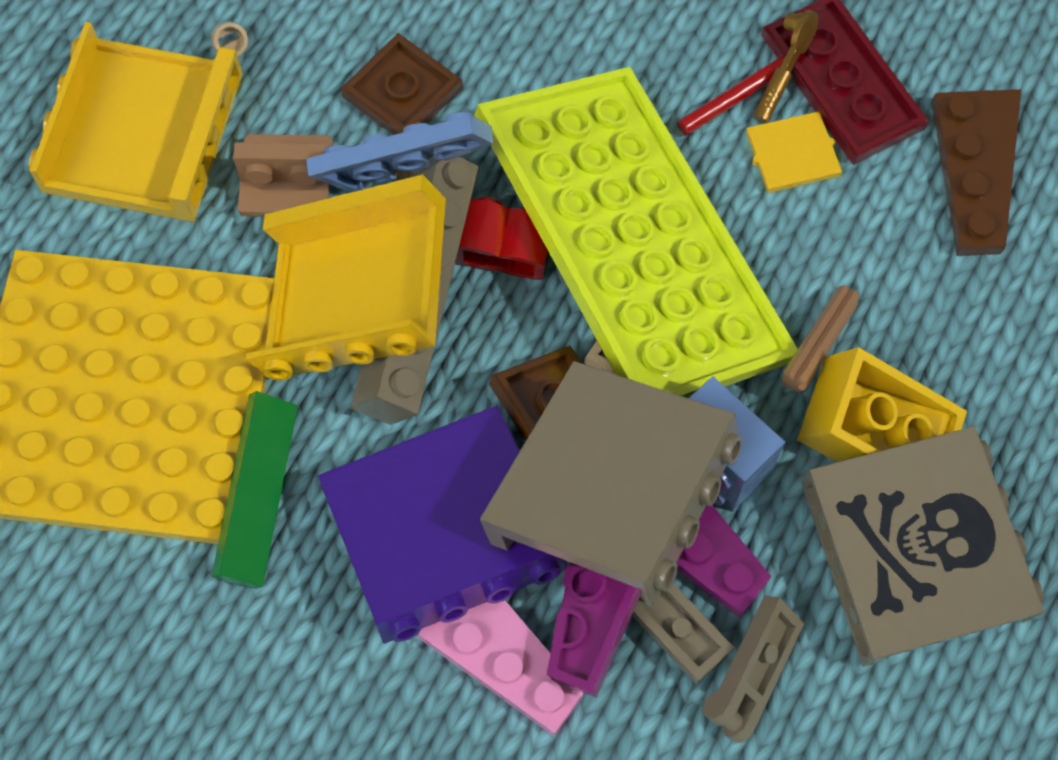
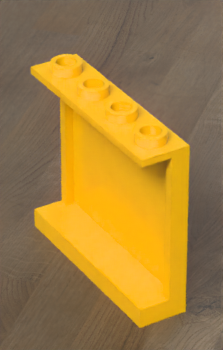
(135, 126)
(354, 278)

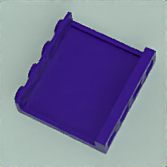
(418, 527)

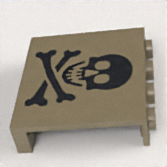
(921, 544)

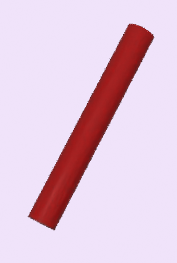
(728, 98)

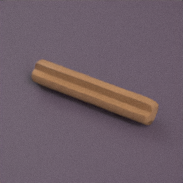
(820, 338)

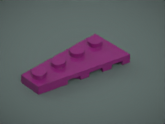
(723, 564)
(589, 628)

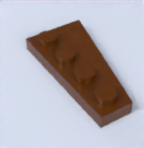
(977, 162)

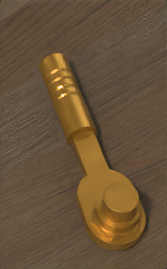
(803, 28)

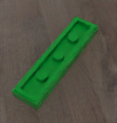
(255, 491)

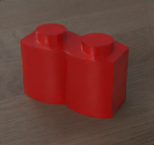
(501, 240)

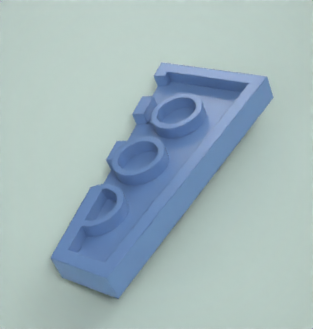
(408, 151)

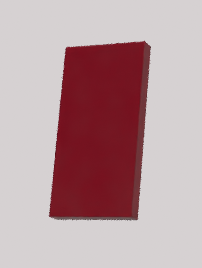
(849, 83)

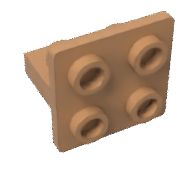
(276, 172)

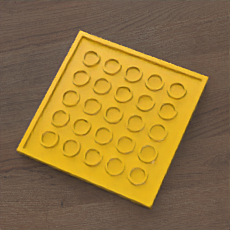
(125, 392)

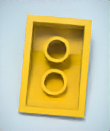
(872, 407)

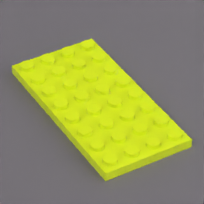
(635, 235)

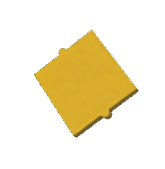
(793, 152)

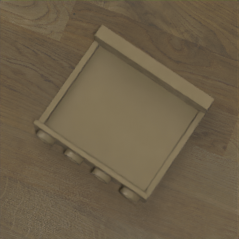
(615, 478)

